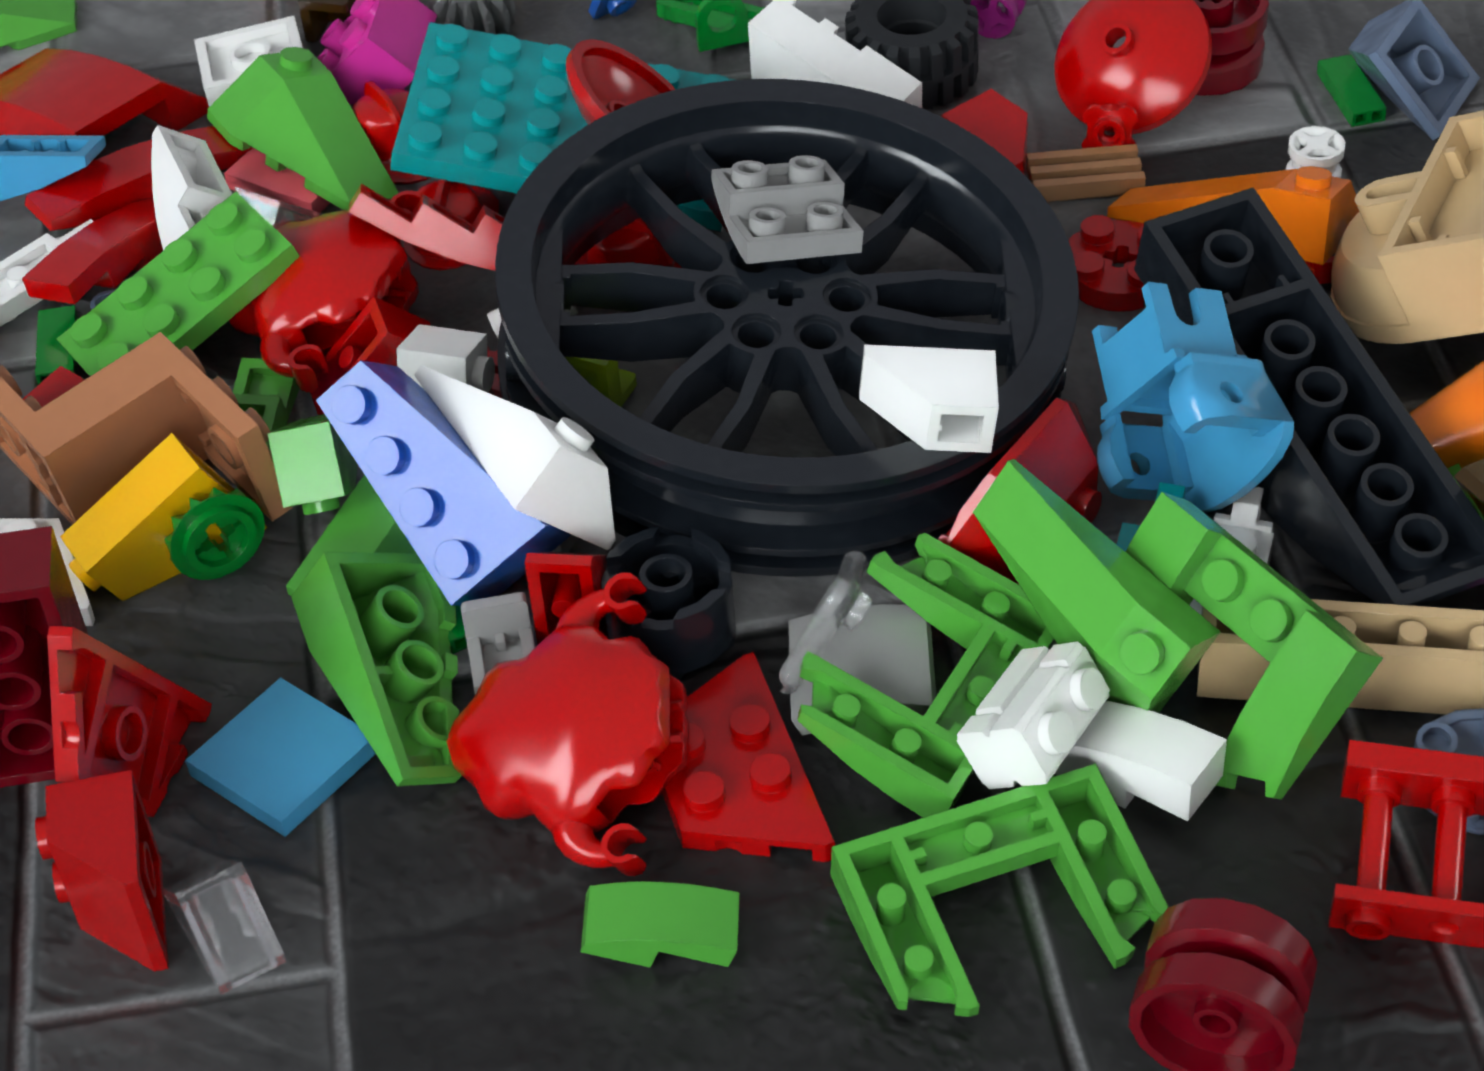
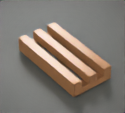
(1085, 172)

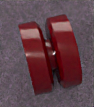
(1236, 43)
(1223, 988)

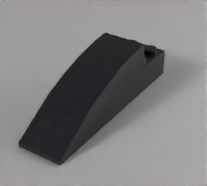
(1359, 473)

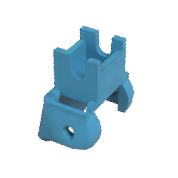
(1216, 407)

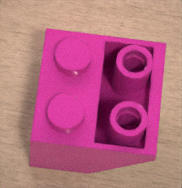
(376, 44)

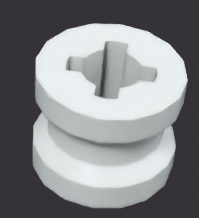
(1317, 148)

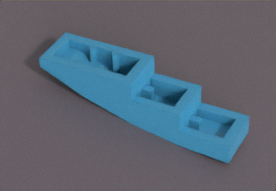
(40, 160)

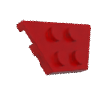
(116, 715)
(743, 773)

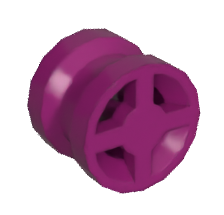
(997, 20)

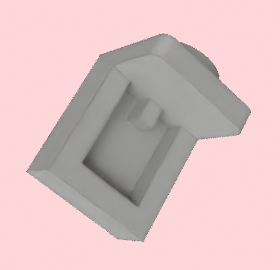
(496, 632)

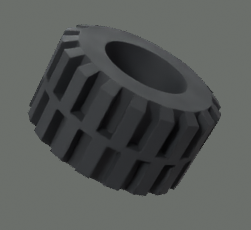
(924, 38)

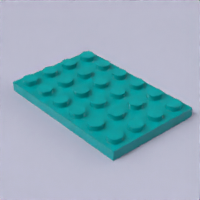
(496, 108)

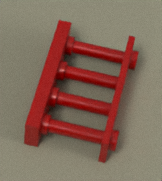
(1422, 778)

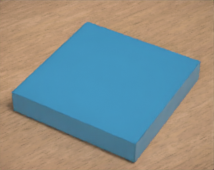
(281, 756)

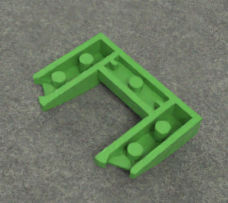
(1312, 657)
(885, 741)
(895, 872)

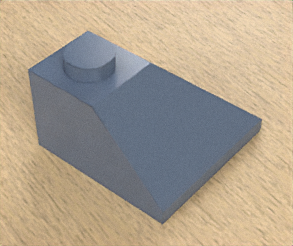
(1415, 65)

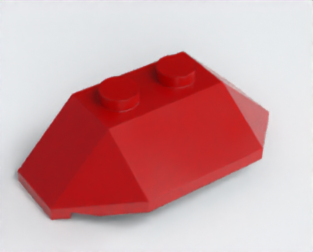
(1058, 455)

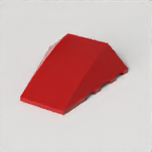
(88, 96)

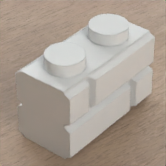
(1033, 716)

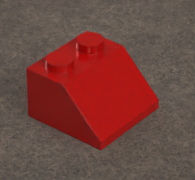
(107, 863)

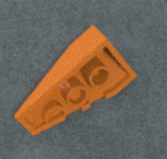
(1304, 201)

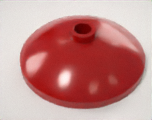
(1152, 71)
(609, 78)

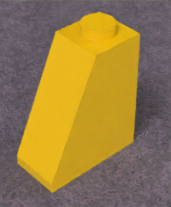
(124, 532)

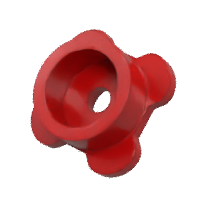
(1109, 115)

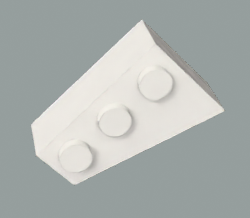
(796, 47)

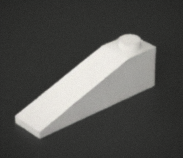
(535, 462)

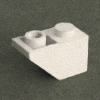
(934, 394)

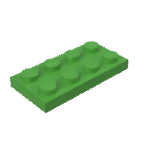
(185, 288)

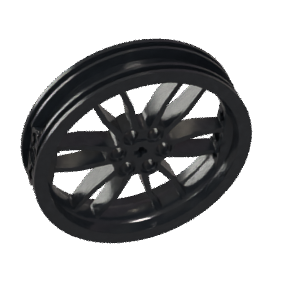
(779, 321)

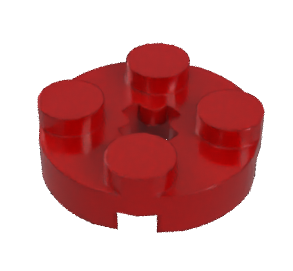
(1095, 251)

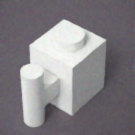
(448, 352)

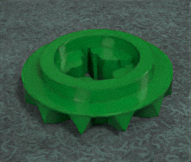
(241, 530)

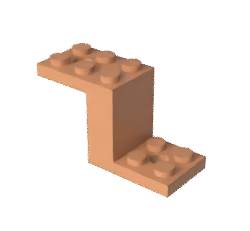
(121, 414)

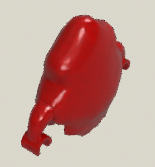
(326, 289)
(577, 731)

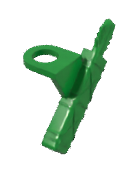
(716, 21)

